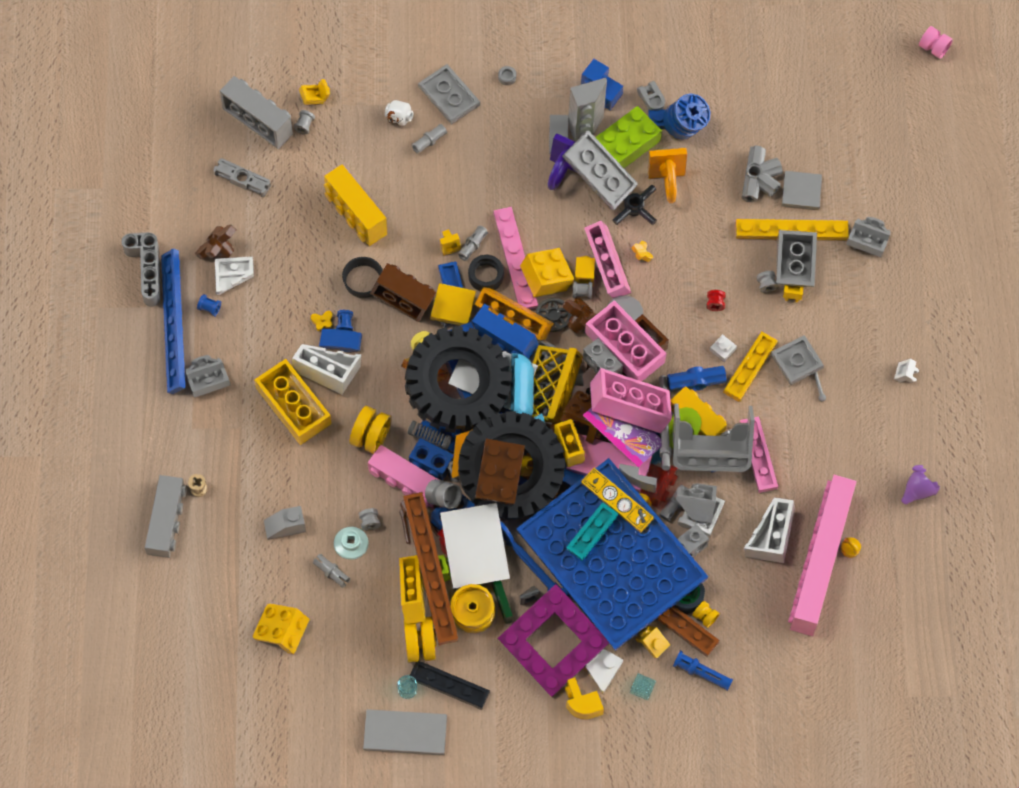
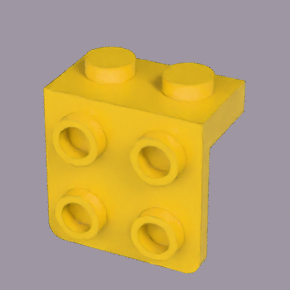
(281, 626)

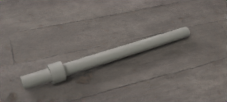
(665, 450)

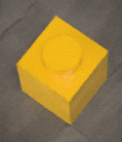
(584, 270)

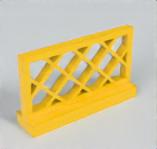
(564, 383)

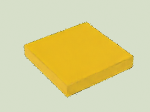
(453, 304)

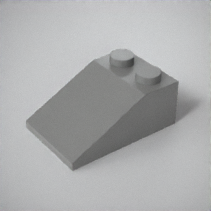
(796, 258)

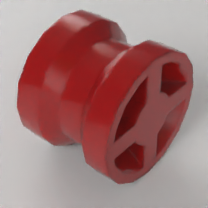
(716, 300)

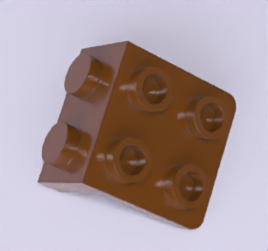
(576, 408)

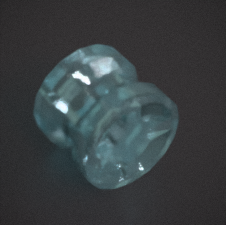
(407, 682)

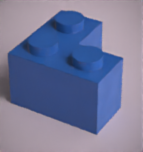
(596, 71)

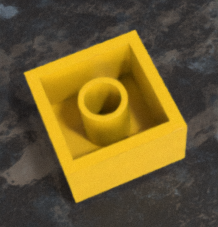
(546, 272)

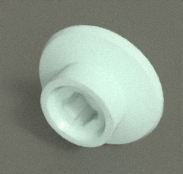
(349, 550)

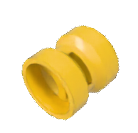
(705, 614)

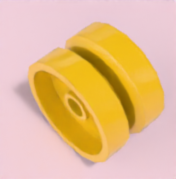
(370, 429)
(480, 600)
(420, 639)

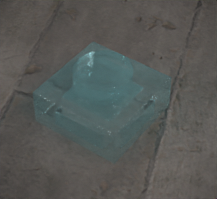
(643, 686)

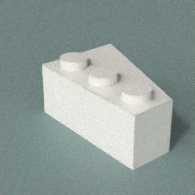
(326, 367)

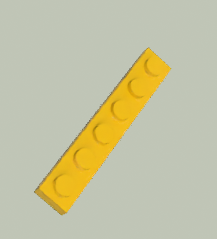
(770, 228)

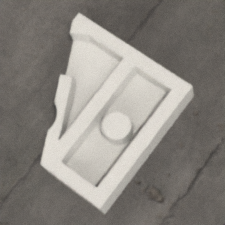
(232, 272)
(604, 668)

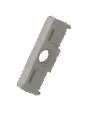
(253, 182)

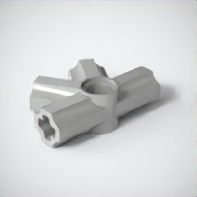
(765, 172)

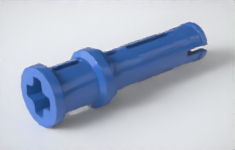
(724, 681)

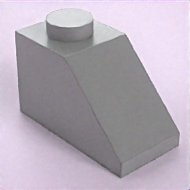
(285, 523)

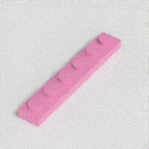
(514, 256)

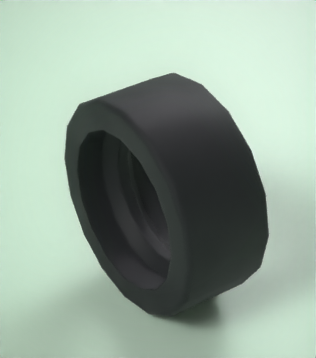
(486, 260)

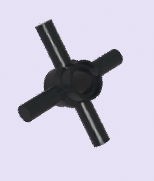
(636, 210)

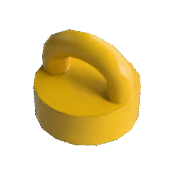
(850, 547)

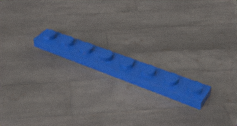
(173, 321)

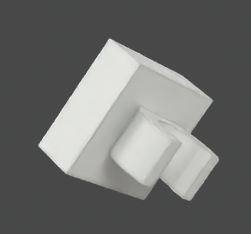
(723, 348)
(906, 370)

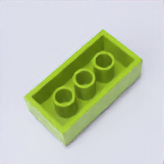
(630, 137)

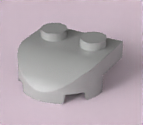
(869, 236)
(206, 375)

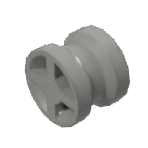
(767, 281)
(369, 519)

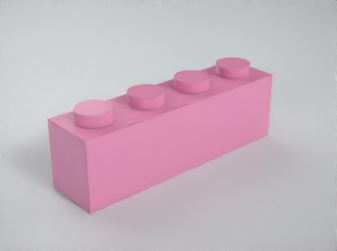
(607, 259)
(399, 472)

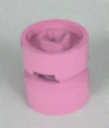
(937, 43)

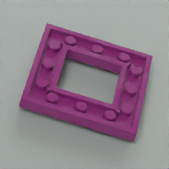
(553, 678)

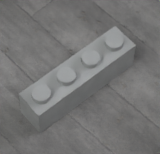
(165, 516)

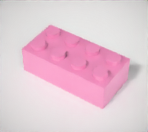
(626, 341)
(630, 400)

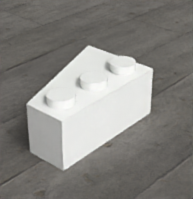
(772, 535)

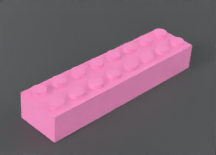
(821, 555)

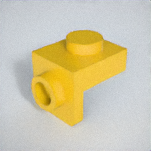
(315, 93)
(653, 640)

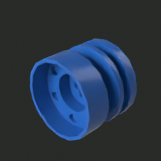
(686, 116)

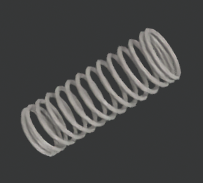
(447, 440)

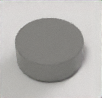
(507, 75)

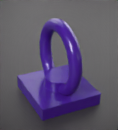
(559, 147)

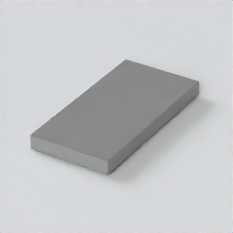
(600, 170)
(405, 732)

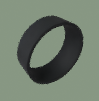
(360, 261)

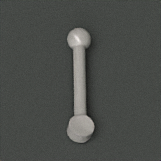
(822, 397)

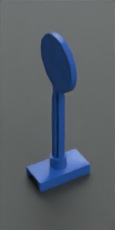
(533, 566)

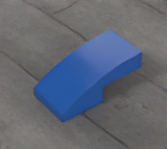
(340, 339)

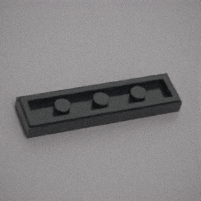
(450, 685)

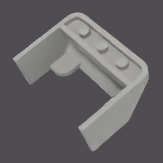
(713, 452)

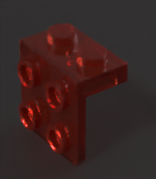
(665, 480)

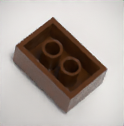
(403, 292)
(499, 472)

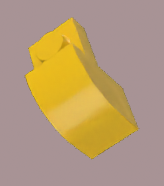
(582, 706)

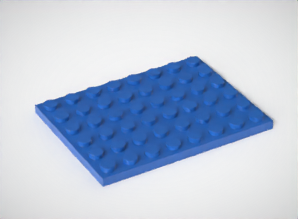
(627, 573)

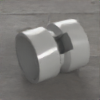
(443, 494)

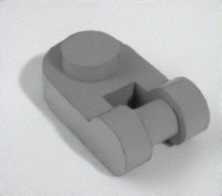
(653, 101)

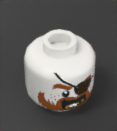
(398, 112)

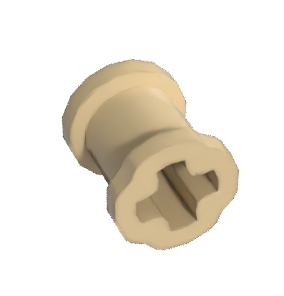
(199, 480)

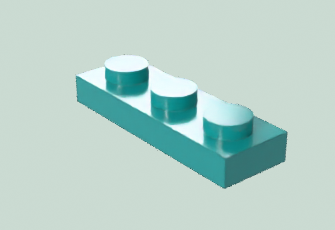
(592, 531)

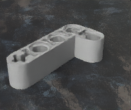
(147, 269)

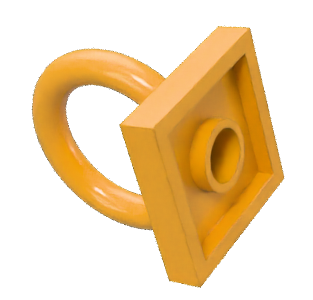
(668, 165)

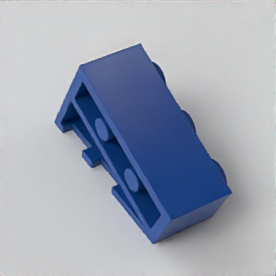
(508, 336)

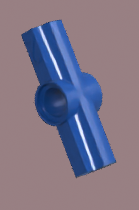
(696, 378)

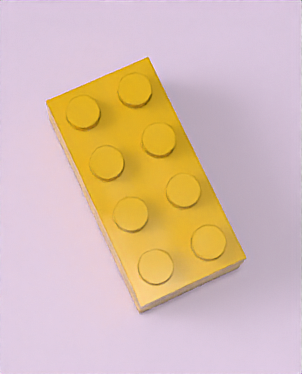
(355, 205)
(293, 401)

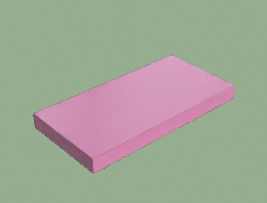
(601, 451)

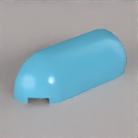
(522, 384)

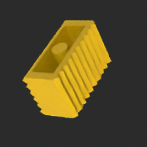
(570, 442)

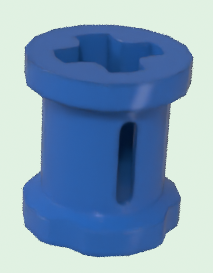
(209, 305)
(344, 320)

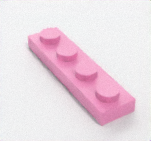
(761, 461)

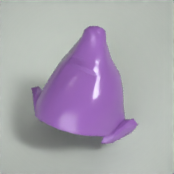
(919, 486)

